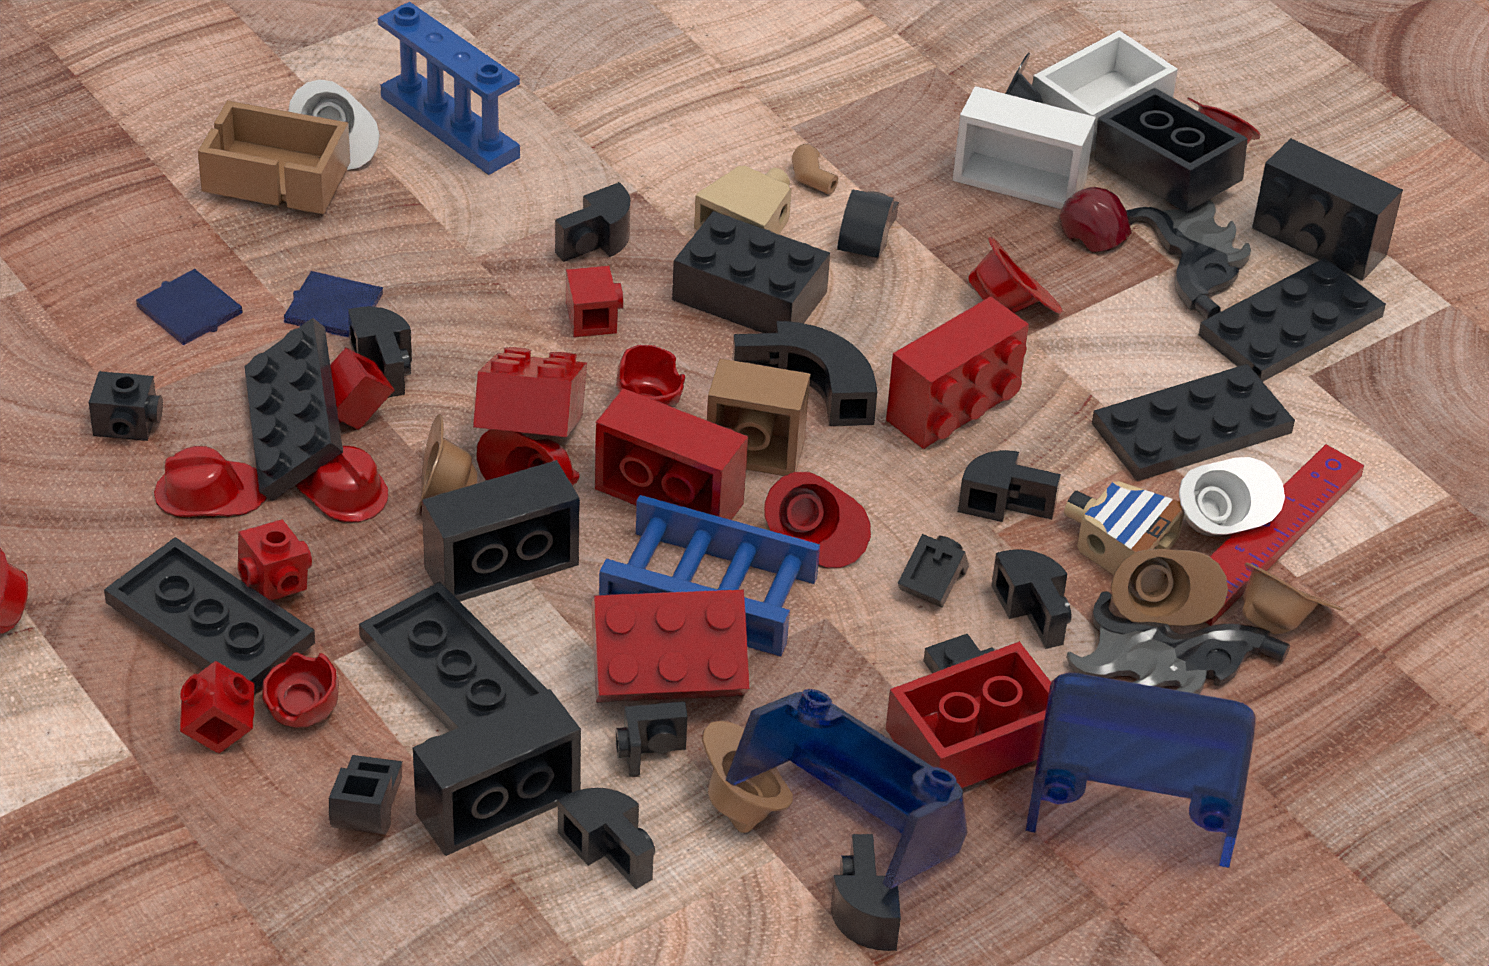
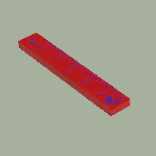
(1306, 500)

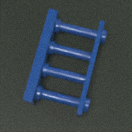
(434, 109)
(727, 539)

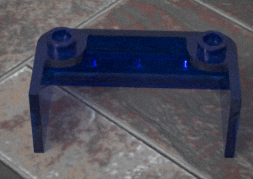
(1147, 743)
(863, 767)

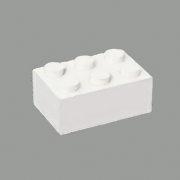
(1104, 77)
(1022, 147)

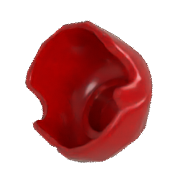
(651, 373)
(301, 690)

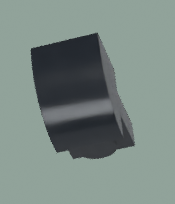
(867, 223)
(600, 224)
(383, 339)
(998, 484)
(1033, 587)
(365, 794)
(606, 824)
(861, 903)

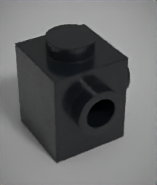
(124, 406)

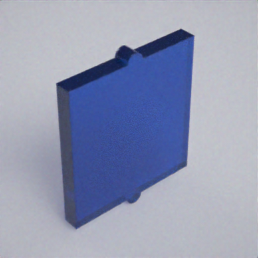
(328, 301)
(189, 306)

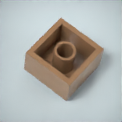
(766, 407)

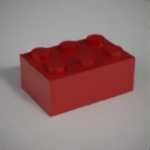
(956, 372)
(530, 393)
(669, 457)
(670, 645)
(973, 715)

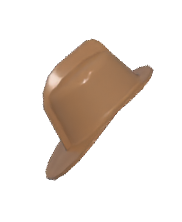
(444, 465)
(1169, 587)
(1276, 604)
(749, 800)

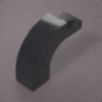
(834, 366)

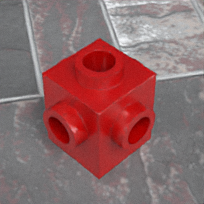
(273, 560)
(217, 707)

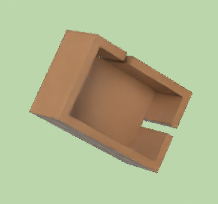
(274, 157)

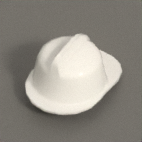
(334, 102)
(1230, 496)

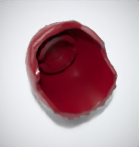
(1095, 218)

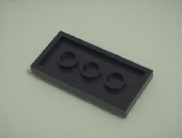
(1292, 319)
(292, 409)
(1192, 422)
(207, 613)
(447, 657)

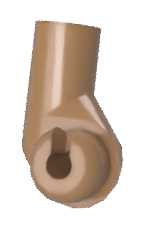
(808, 171)

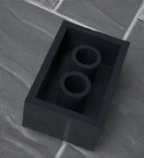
(1170, 149)
(1326, 208)
(749, 274)
(502, 531)
(496, 771)

